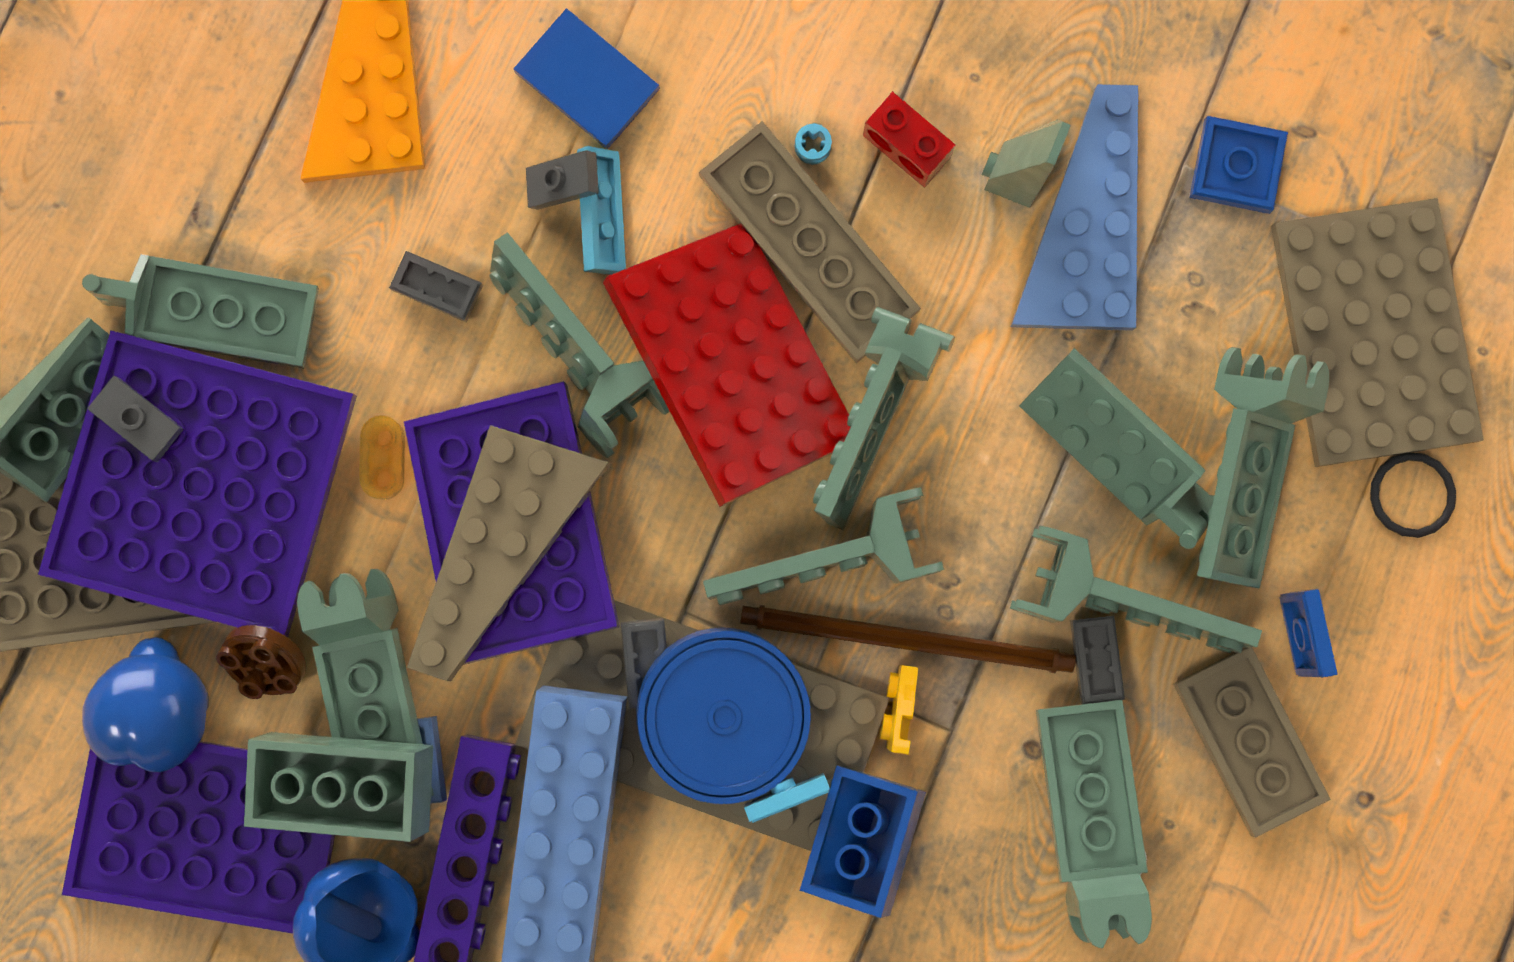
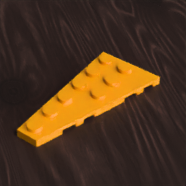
(368, 97)

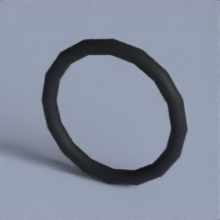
(1442, 471)

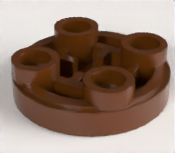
(262, 661)

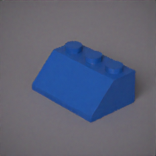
(862, 841)

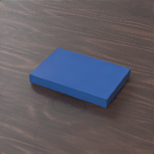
(586, 78)

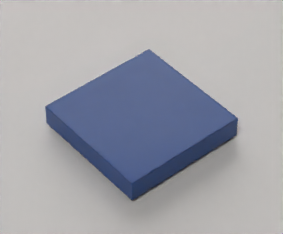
(1238, 164)
(1308, 634)

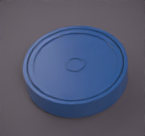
(723, 715)

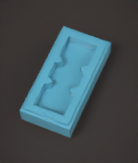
(785, 796)

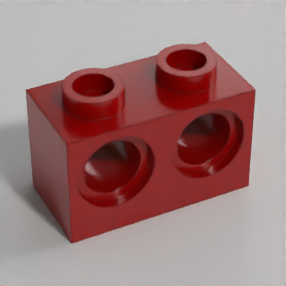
(908, 139)

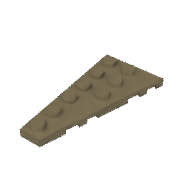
(505, 527)

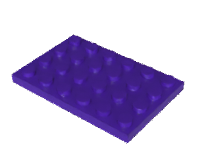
(571, 585)
(182, 843)

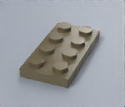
(1251, 741)

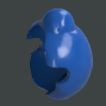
(146, 709)
(357, 915)

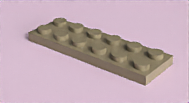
(806, 238)

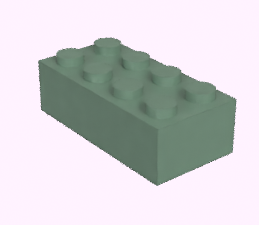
(338, 786)

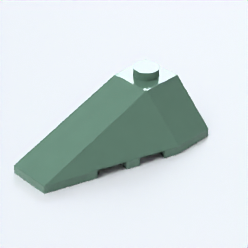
(1025, 163)
(47, 412)

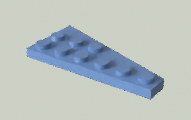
(1089, 245)

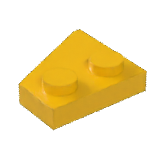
(896, 726)

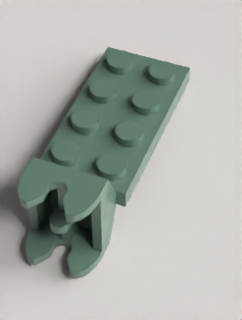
(610, 387)
(1255, 460)
(884, 543)
(1073, 580)
(360, 659)
(1095, 820)

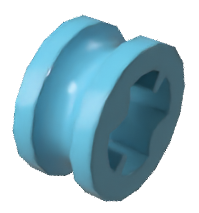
(812, 156)

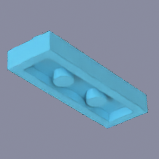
(603, 217)

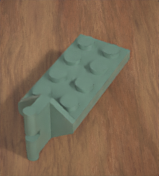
(213, 309)
(898, 360)
(1121, 447)

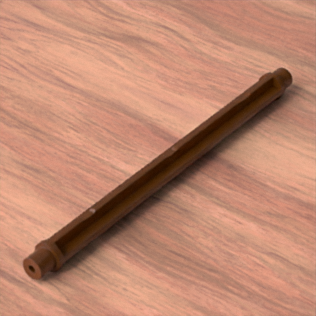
(908, 639)

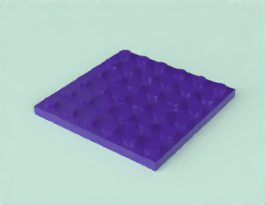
(225, 510)

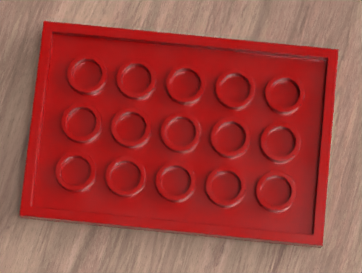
(730, 361)

